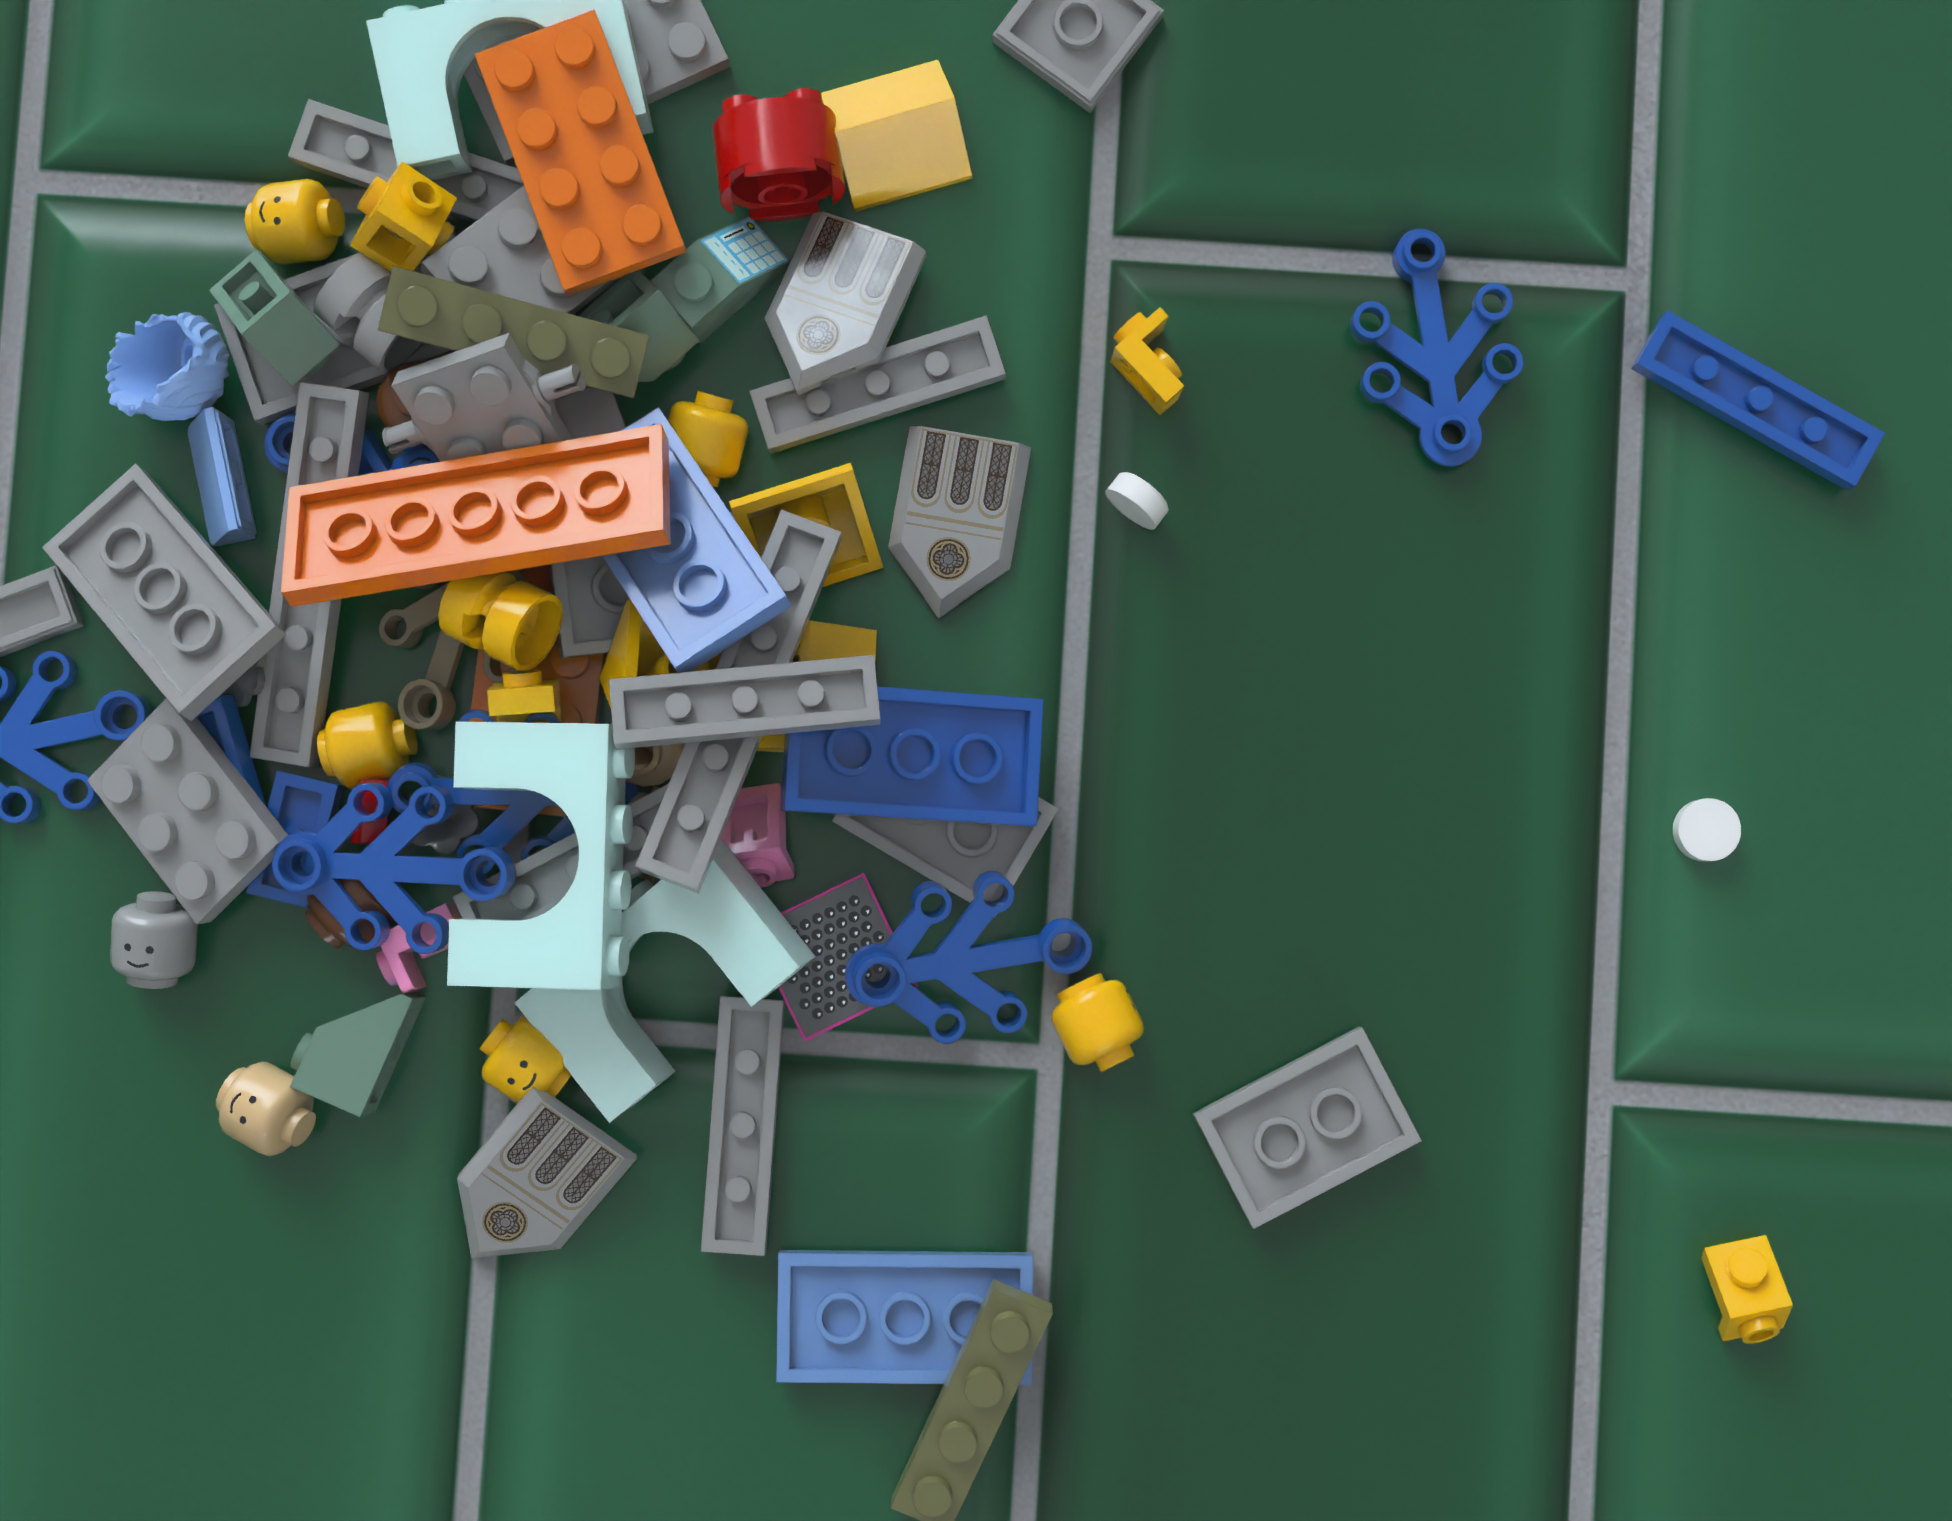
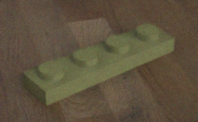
(549, 339)
(972, 1404)

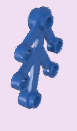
(1436, 358)
(22, 738)
(522, 808)
(382, 868)
(957, 960)

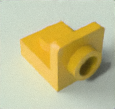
(1148, 371)

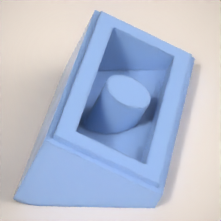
(221, 478)

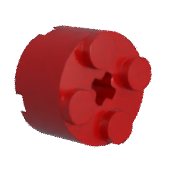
(777, 155)

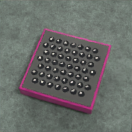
(833, 929)

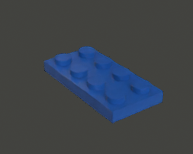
(925, 761)

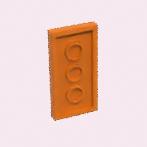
(580, 153)

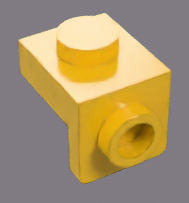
(522, 695)
(1747, 1289)

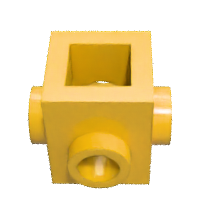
(410, 210)

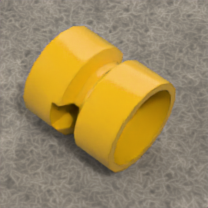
(503, 617)

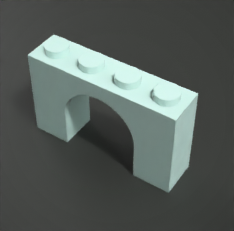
(428, 49)
(727, 918)
(580, 937)

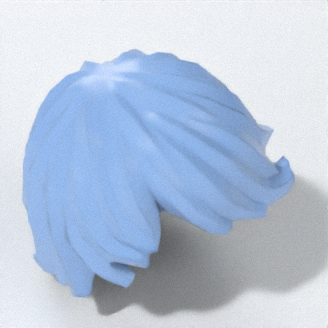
(168, 367)

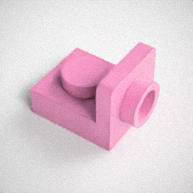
(759, 834)
(397, 957)

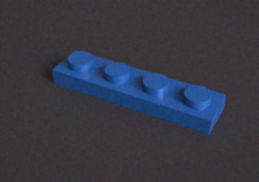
(1758, 400)

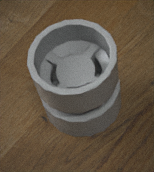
(353, 307)

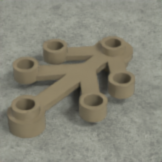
(417, 694)

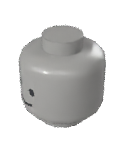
(153, 941)

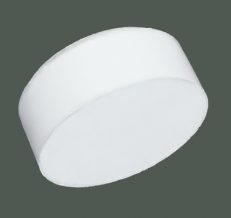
(1137, 500)
(1706, 830)

